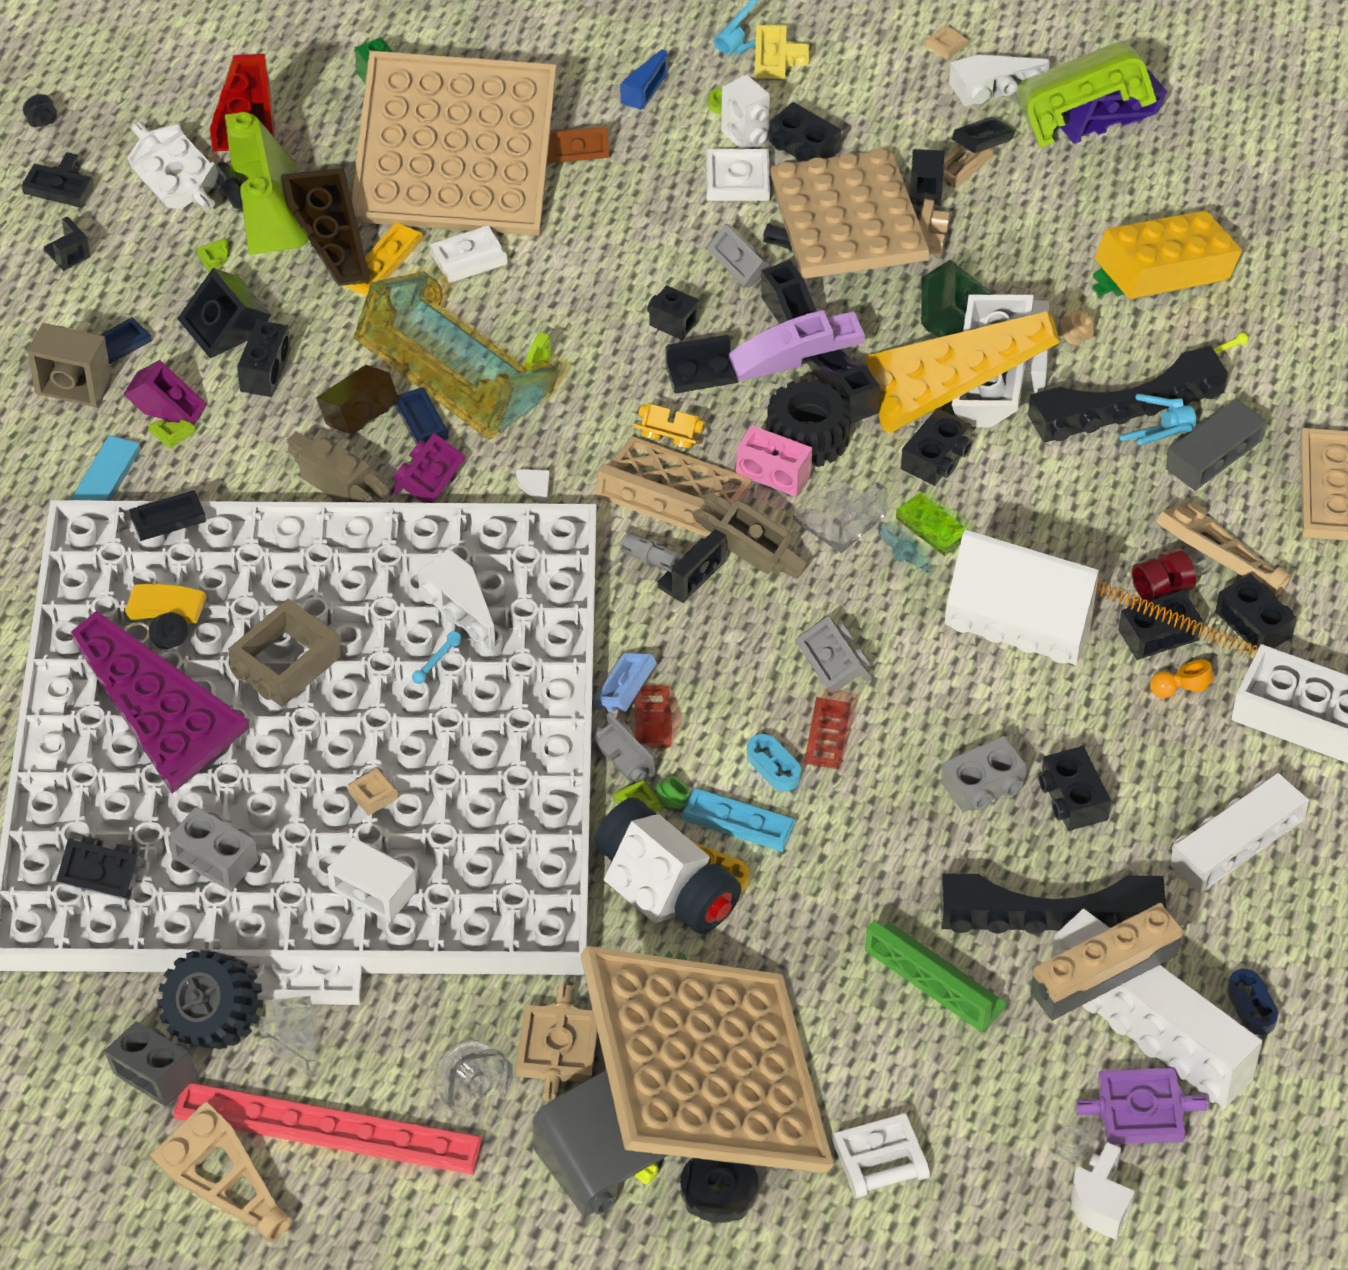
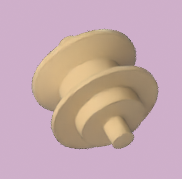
(1076, 327)

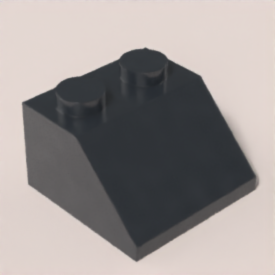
(222, 313)

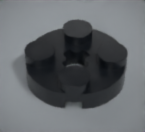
(718, 1205)

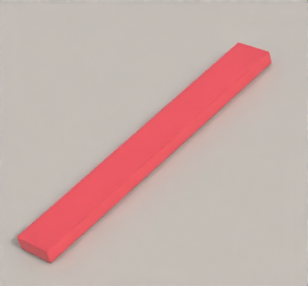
(335, 1128)

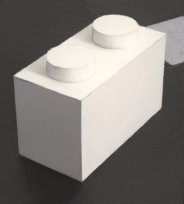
(372, 879)

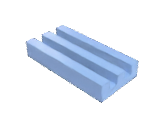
(624, 682)

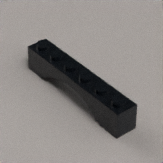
(789, 298)
(1067, 411)
(978, 904)

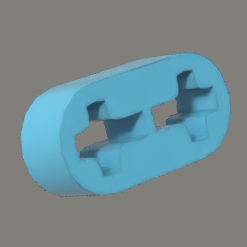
(778, 758)

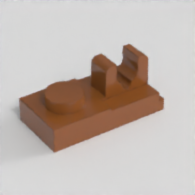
(578, 144)

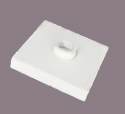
(737, 175)

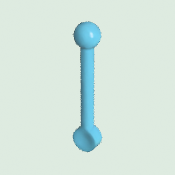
(453, 639)

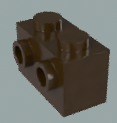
(357, 399)

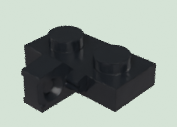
(59, 183)

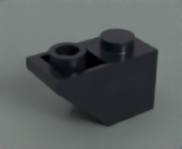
(926, 176)

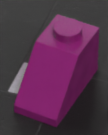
(164, 395)

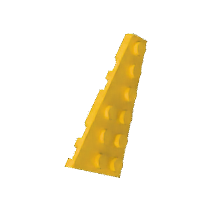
(942, 369)

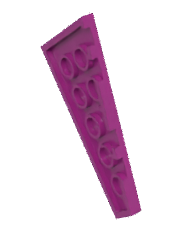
(165, 709)

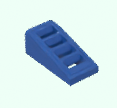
(644, 81)

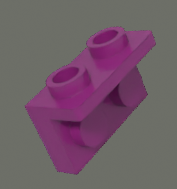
(430, 470)

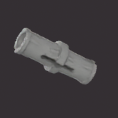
(650, 551)

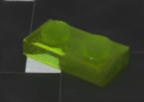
(931, 523)

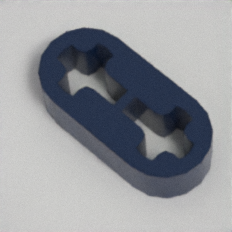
(1246, 1005)

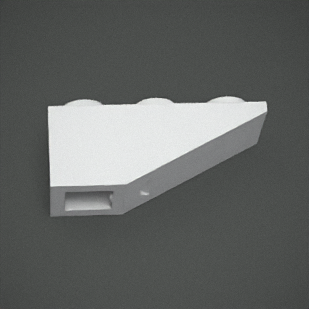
(991, 76)
(455, 590)

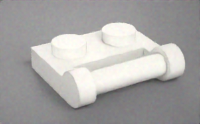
(877, 1144)

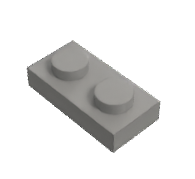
(738, 255)

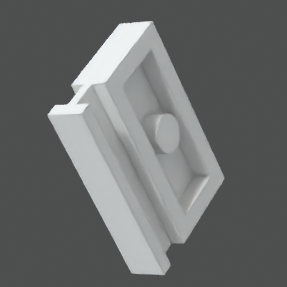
(468, 254)

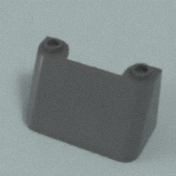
(584, 1145)

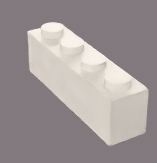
(1238, 832)

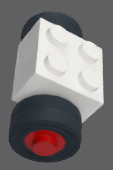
(663, 869)

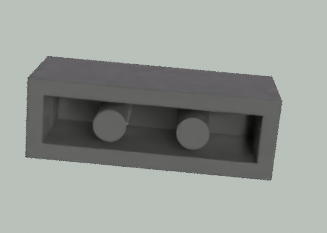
(1215, 444)

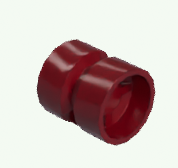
(1164, 575)

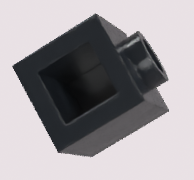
(673, 312)

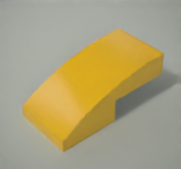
(157, 599)

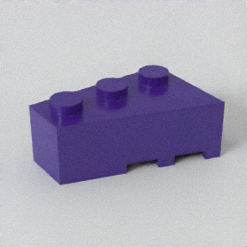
(1109, 111)

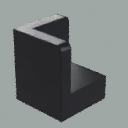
(70, 248)

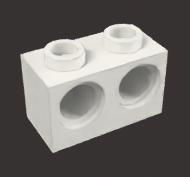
(745, 112)

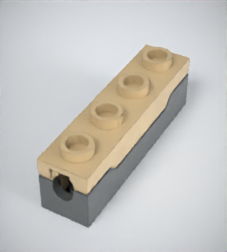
(1106, 961)

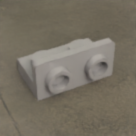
(832, 655)

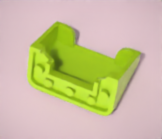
(1079, 82)
(262, 162)

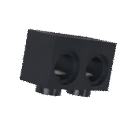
(804, 134)
(264, 358)
(936, 447)
(1255, 613)
(1151, 636)
(1074, 788)

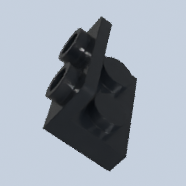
(700, 364)
(695, 568)
(99, 868)

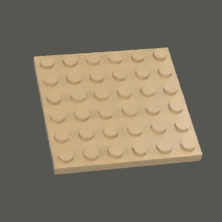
(453, 143)
(705, 1061)

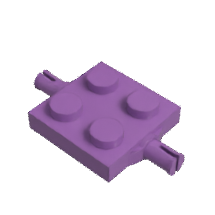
(1141, 1106)

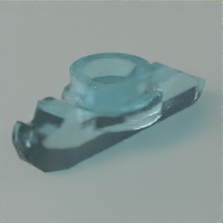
(904, 550)

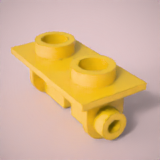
(657, 423)

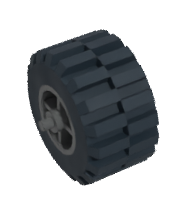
(210, 999)

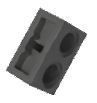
(151, 1063)

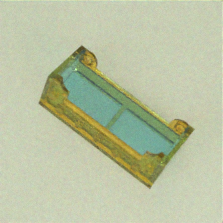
(447, 357)

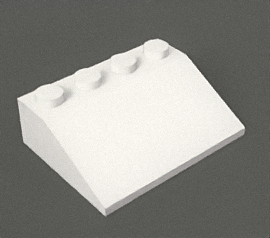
(1021, 598)

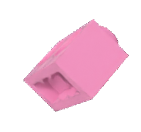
(774, 460)

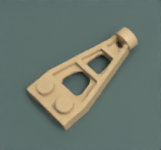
(1190, 521)
(193, 1144)

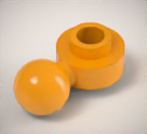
(1191, 676)

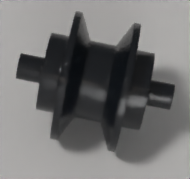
(39, 110)
(168, 630)

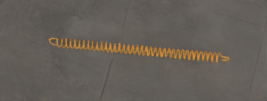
(1177, 619)

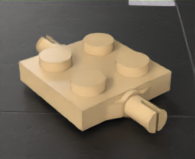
(557, 1043)

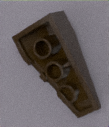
(327, 217)

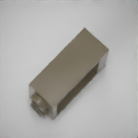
(302, 626)

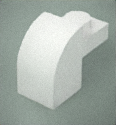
(1099, 1200)

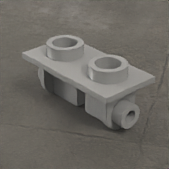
(634, 757)

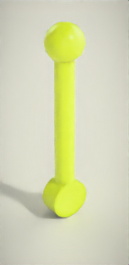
(1240, 339)

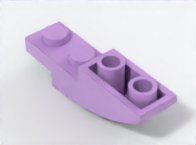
(789, 342)

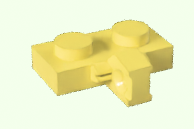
(775, 53)

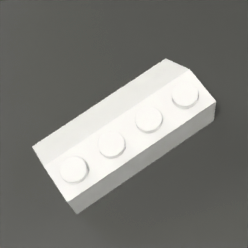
(1001, 395)

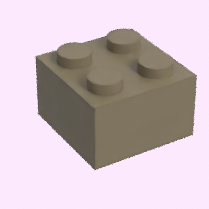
(69, 364)

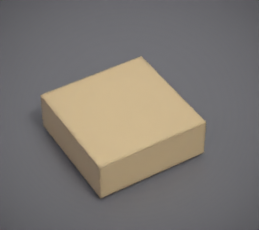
(947, 42)
(372, 791)

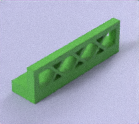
(933, 975)

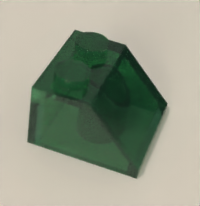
(946, 298)

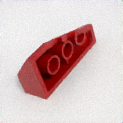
(246, 91)

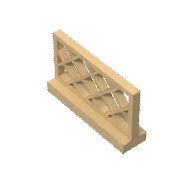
(669, 500)

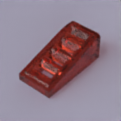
(830, 709)
(648, 724)

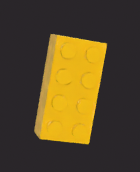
(1167, 254)

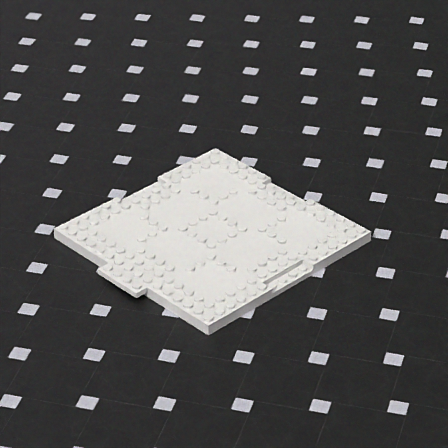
(480, 752)

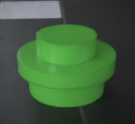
(672, 792)

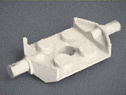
(167, 150)

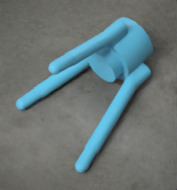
(732, 36)
(1174, 420)

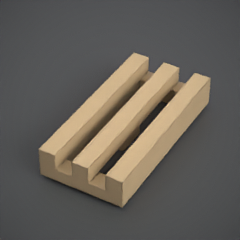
(957, 179)

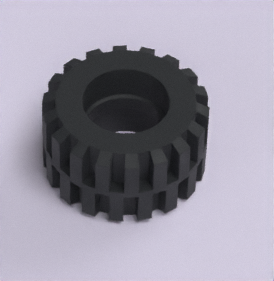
(812, 403)

